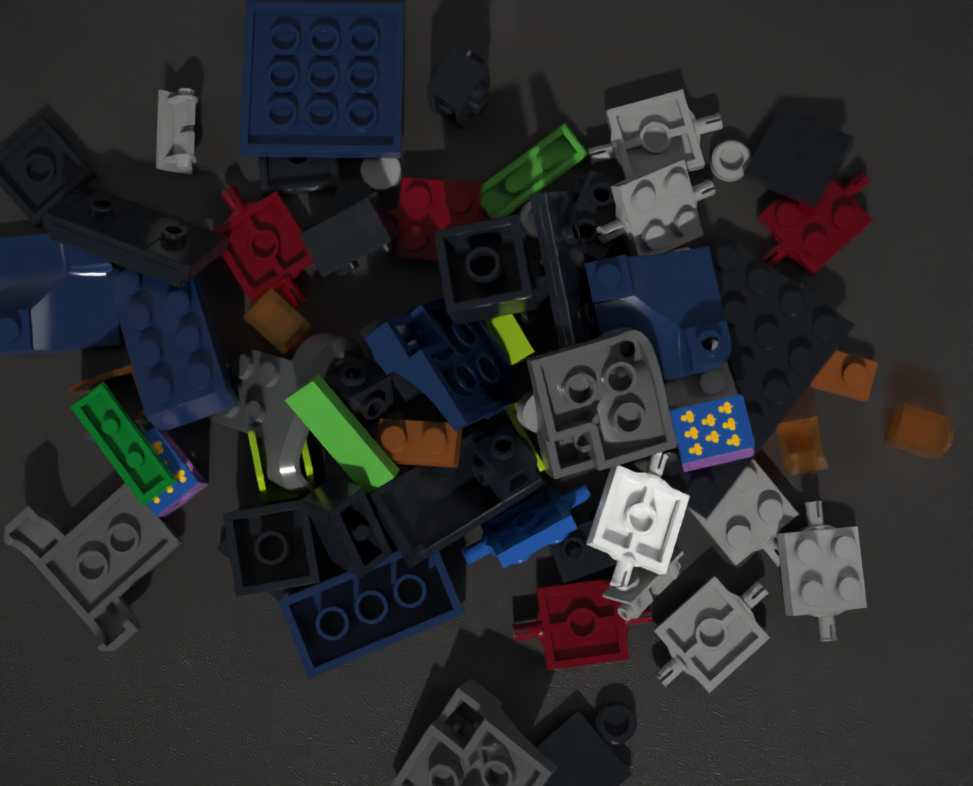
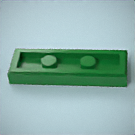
(124, 443)

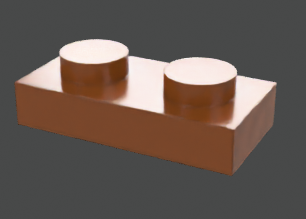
(847, 376)
(419, 442)

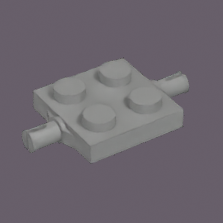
(653, 134)
(656, 210)
(749, 517)
(821, 571)
(711, 633)

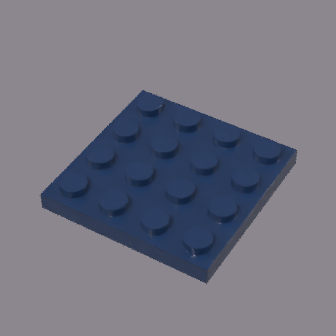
(322, 80)

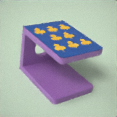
(713, 432)
(189, 477)

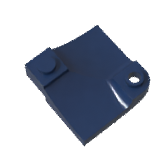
(54, 299)
(668, 300)
(450, 363)

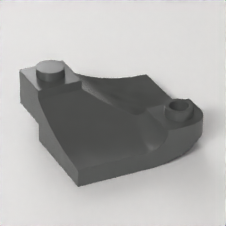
(600, 404)
(474, 747)

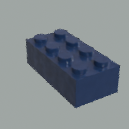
(171, 348)
(364, 614)

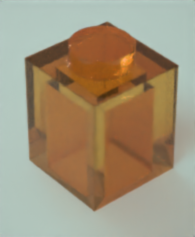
(278, 322)
(920, 432)
(802, 446)

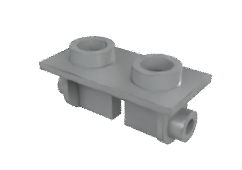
(175, 131)
(637, 596)

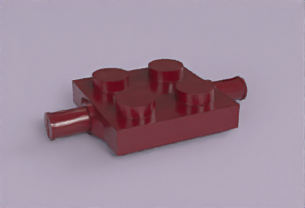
(433, 206)
(818, 233)
(264, 246)
(579, 625)

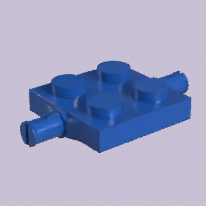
(528, 526)

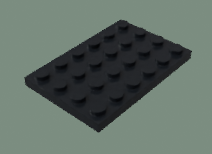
(777, 351)

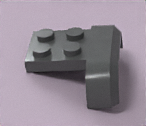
(261, 387)
(97, 559)

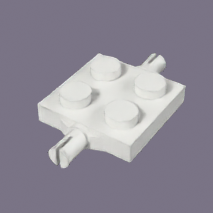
(638, 520)

